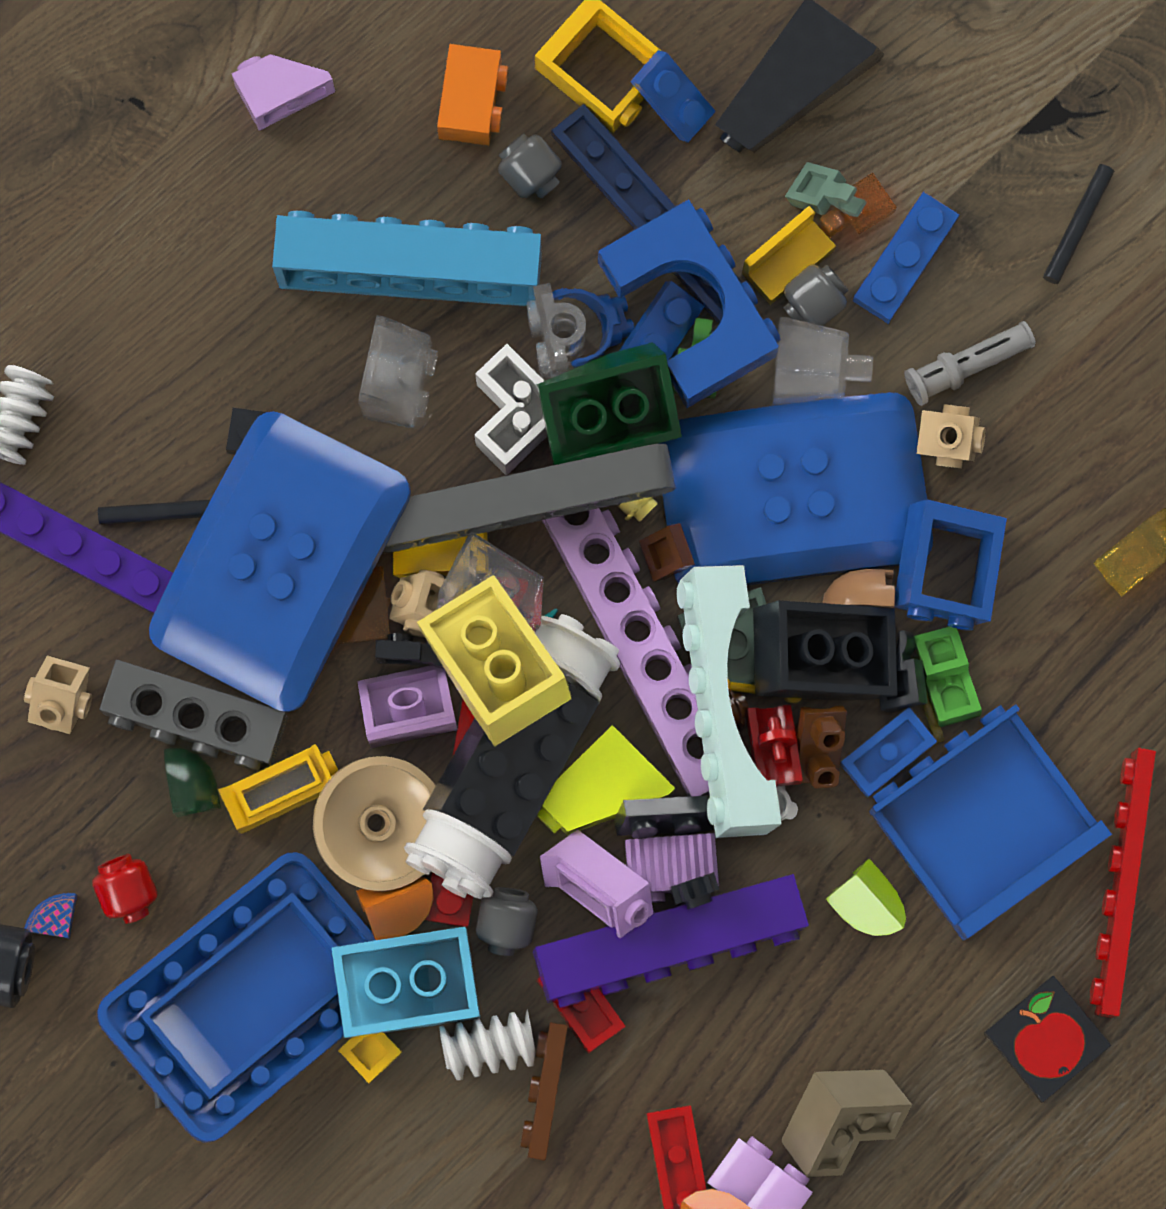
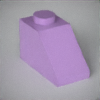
(279, 87)

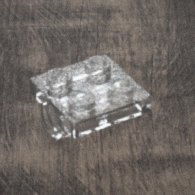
(546, 320)

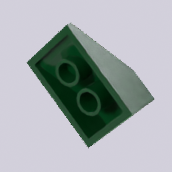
(610, 405)

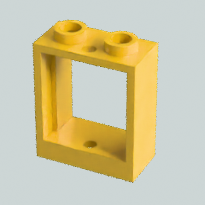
(568, 38)

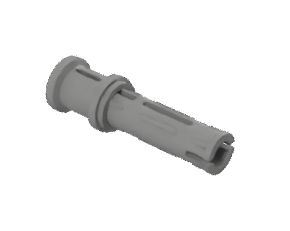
(951, 369)

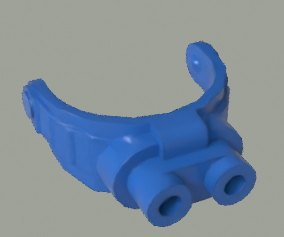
(610, 314)

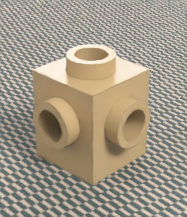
(935, 431)
(415, 599)
(58, 695)

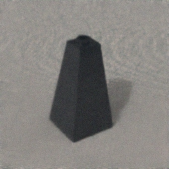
(798, 73)

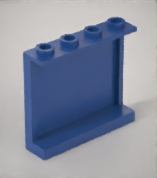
(986, 821)

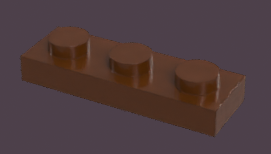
(544, 1091)

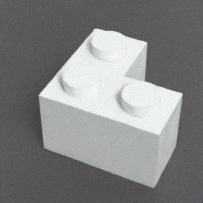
(520, 422)

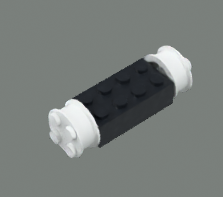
(496, 791)

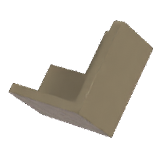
(839, 1113)

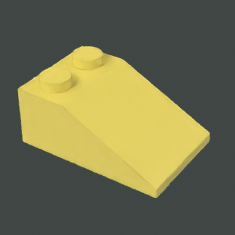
(495, 660)

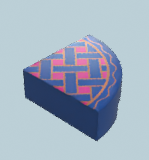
(53, 916)

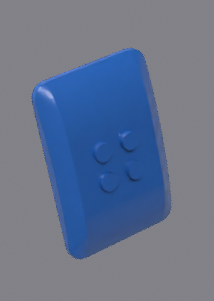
(797, 486)
(279, 561)
(238, 998)

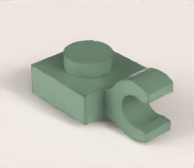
(821, 188)

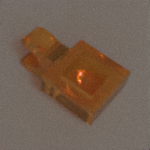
(876, 209)

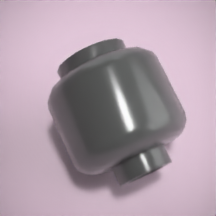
(530, 166)
(815, 295)
(506, 920)

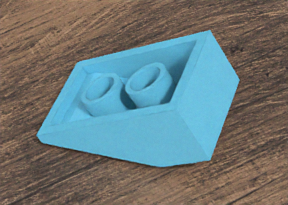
(406, 982)

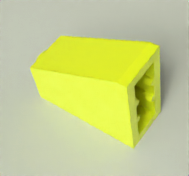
(599, 783)

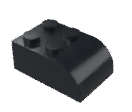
(824, 651)

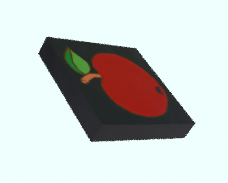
(1047, 1039)

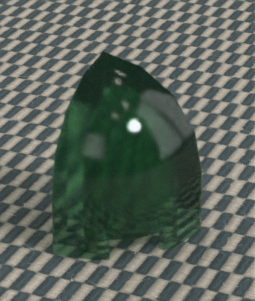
(190, 783)

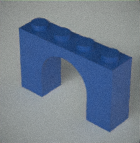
(683, 243)

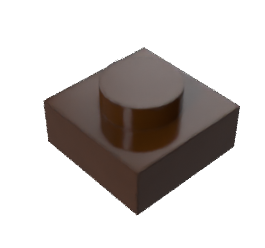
(666, 552)

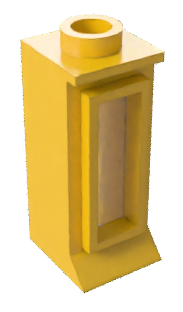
(278, 788)

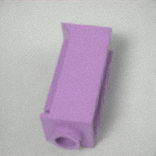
(598, 882)

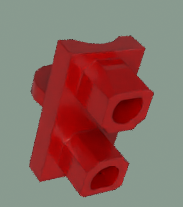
(774, 744)

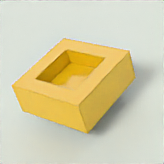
(370, 1054)

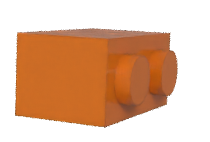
(470, 95)

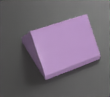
(406, 706)

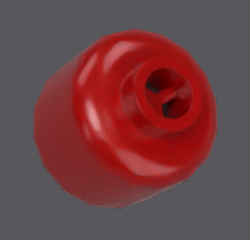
(124, 888)

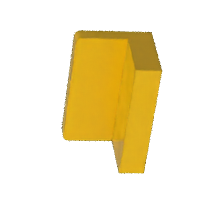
(787, 255)

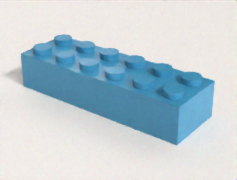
(406, 259)

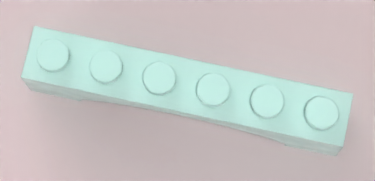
(739, 794)

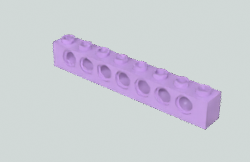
(633, 656)

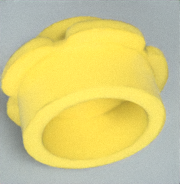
(638, 508)

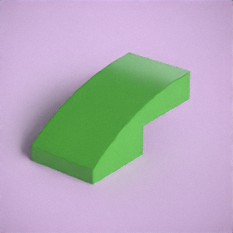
(947, 676)

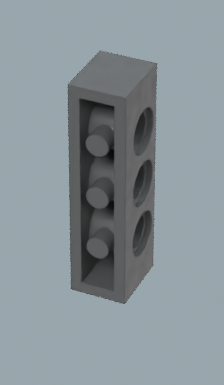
(132, 683)

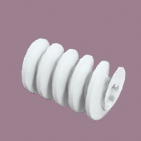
(18, 408)
(488, 1045)

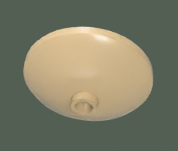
(341, 816)

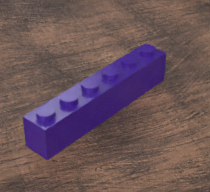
(671, 939)

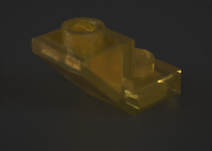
(1136, 555)

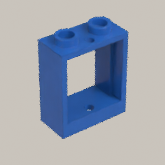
(920, 521)

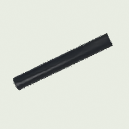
(1078, 224)
(152, 512)

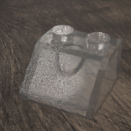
(396, 374)
(482, 560)

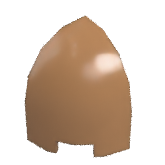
(862, 588)

